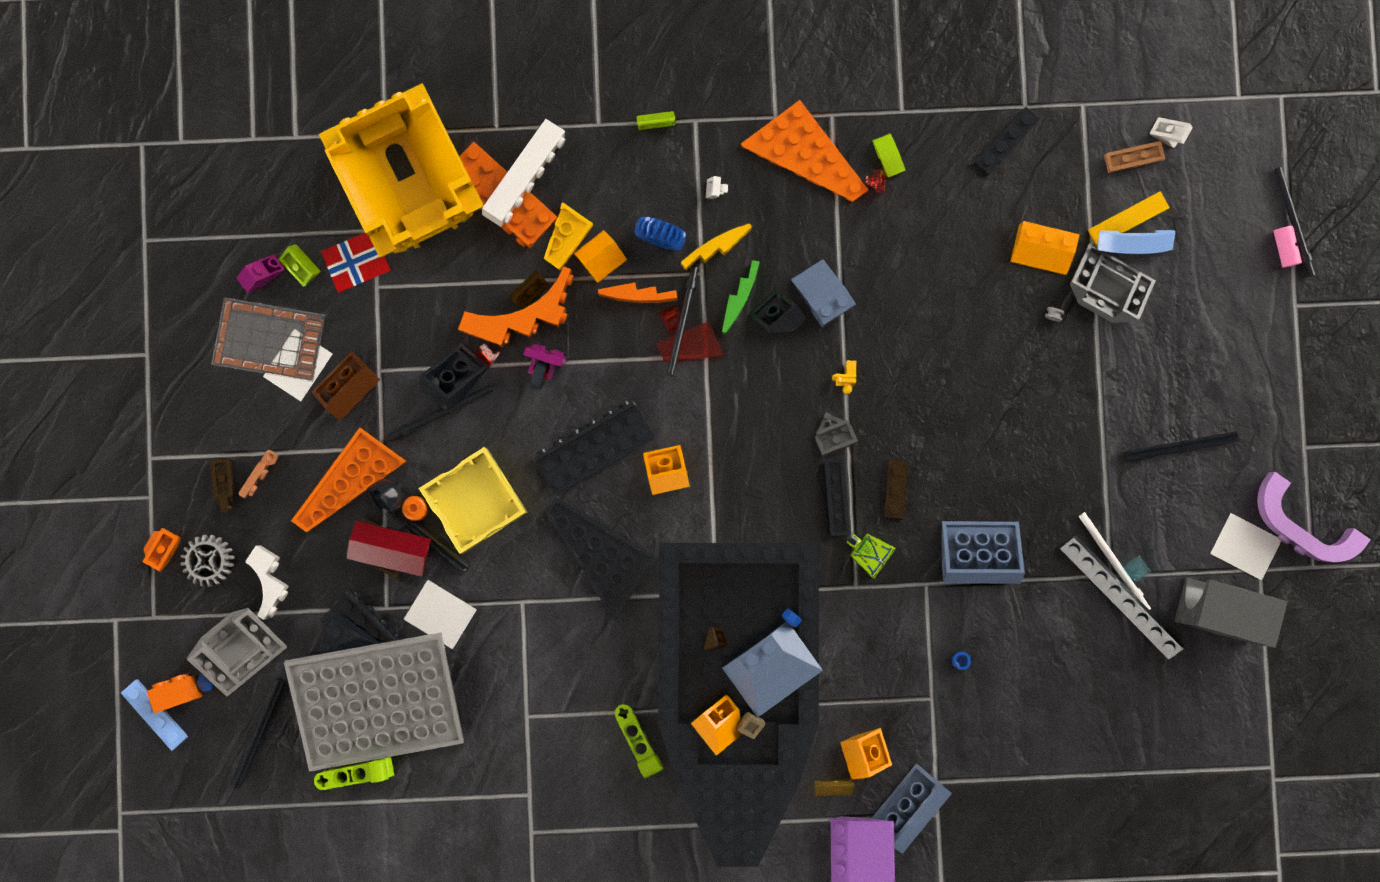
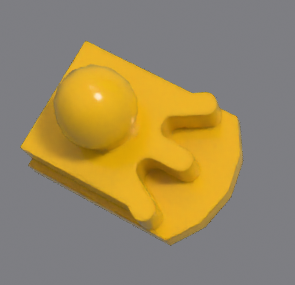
(848, 379)

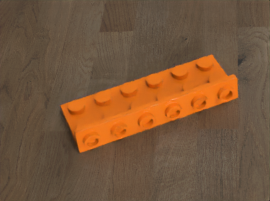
(528, 220)

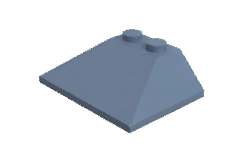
(772, 669)

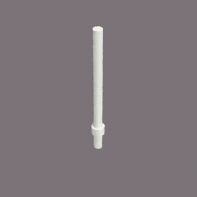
(1112, 559)

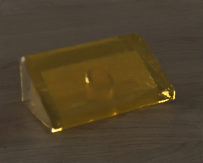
(833, 787)

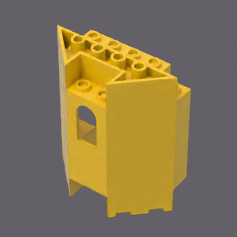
(409, 210)

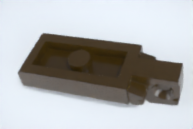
(223, 483)

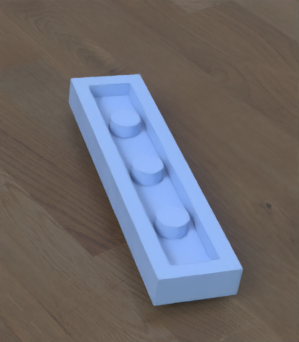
(160, 722)

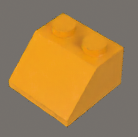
(666, 469)
(866, 754)

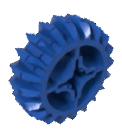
(660, 233)

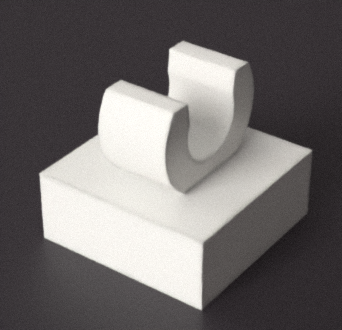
(714, 187)

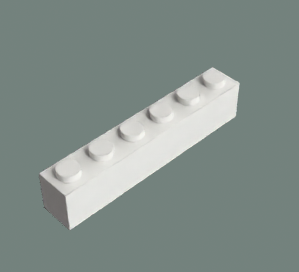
(523, 173)

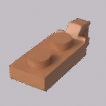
(258, 473)

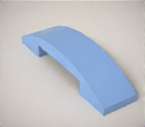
(1136, 242)

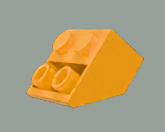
(719, 724)

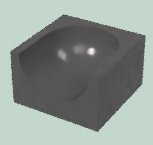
(1231, 611)

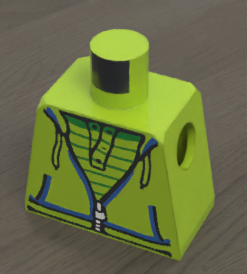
(870, 553)

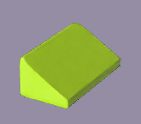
(656, 120)
(299, 265)

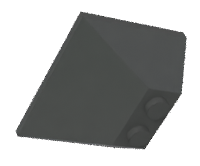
(1110, 287)

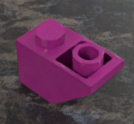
(260, 273)

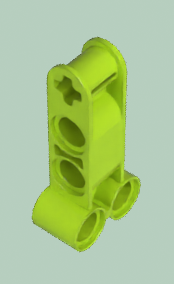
(649, 761)
(375, 771)

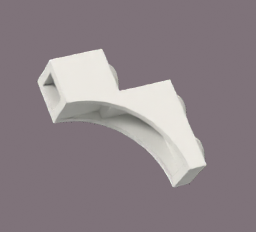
(273, 589)

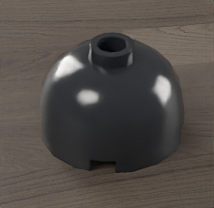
(387, 496)

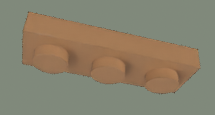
(1134, 157)

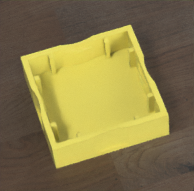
(473, 500)

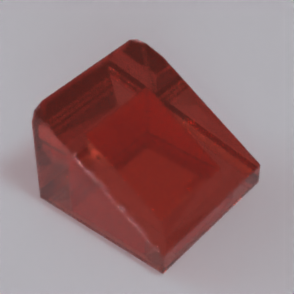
(670, 318)

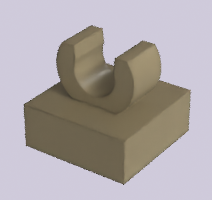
(750, 725)

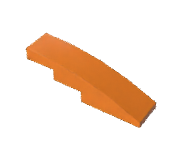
(629, 293)

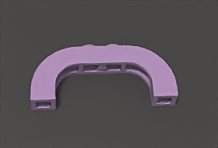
(1271, 512)

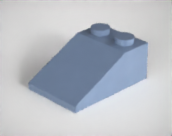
(823, 293)

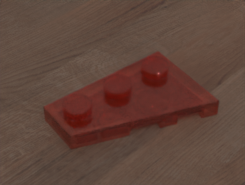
(696, 343)

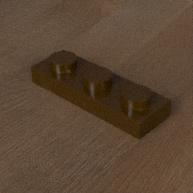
(895, 489)

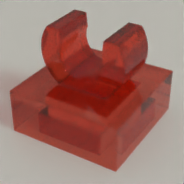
(876, 181)
(485, 354)

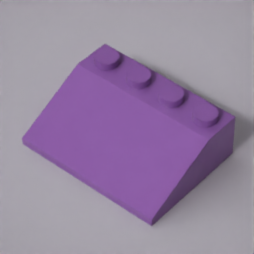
(862, 850)

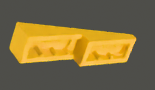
(1132, 216)

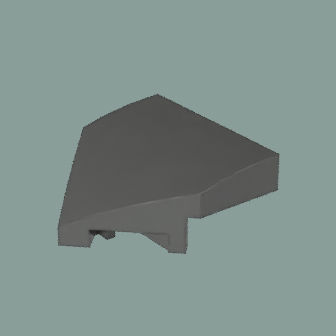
(834, 435)

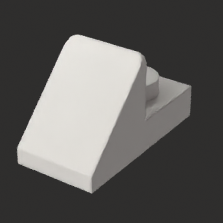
(1170, 131)

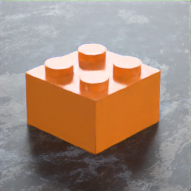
(173, 693)

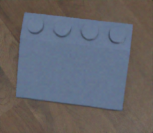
(982, 552)

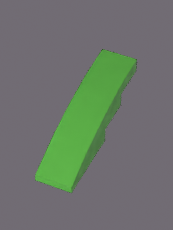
(736, 303)

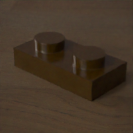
(529, 290)

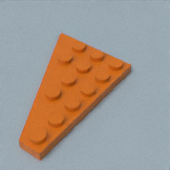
(802, 147)

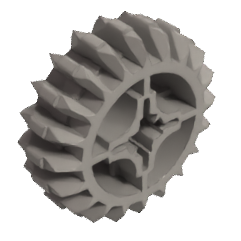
(201, 555)

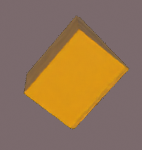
(600, 256)

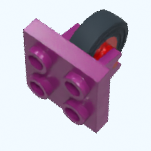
(545, 366)

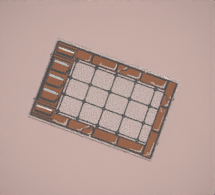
(268, 339)

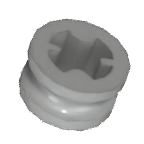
(1054, 314)

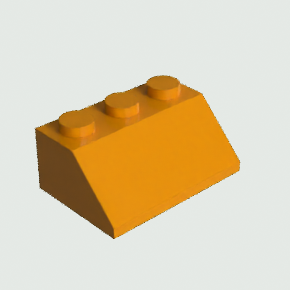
(1044, 247)

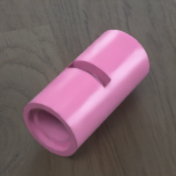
(1286, 246)

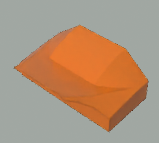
(160, 548)

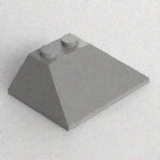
(235, 650)

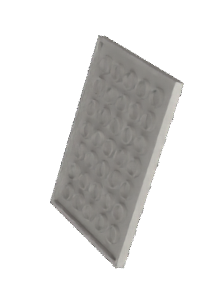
(374, 701)

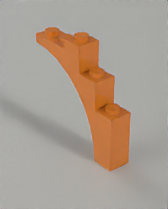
(547, 309)

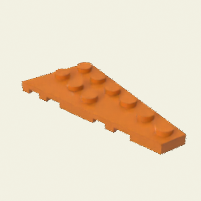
(354, 470)

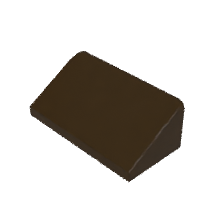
(715, 639)

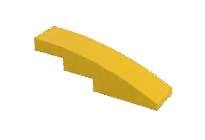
(721, 243)

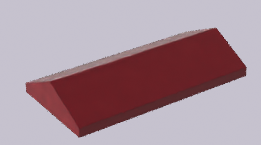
(388, 548)

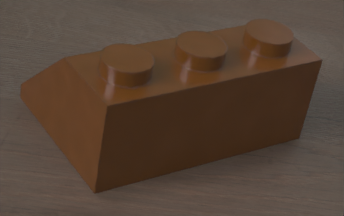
(345, 386)

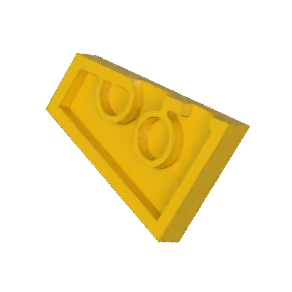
(566, 237)

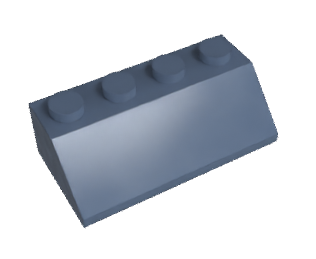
(912, 806)

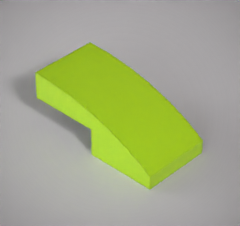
(889, 155)

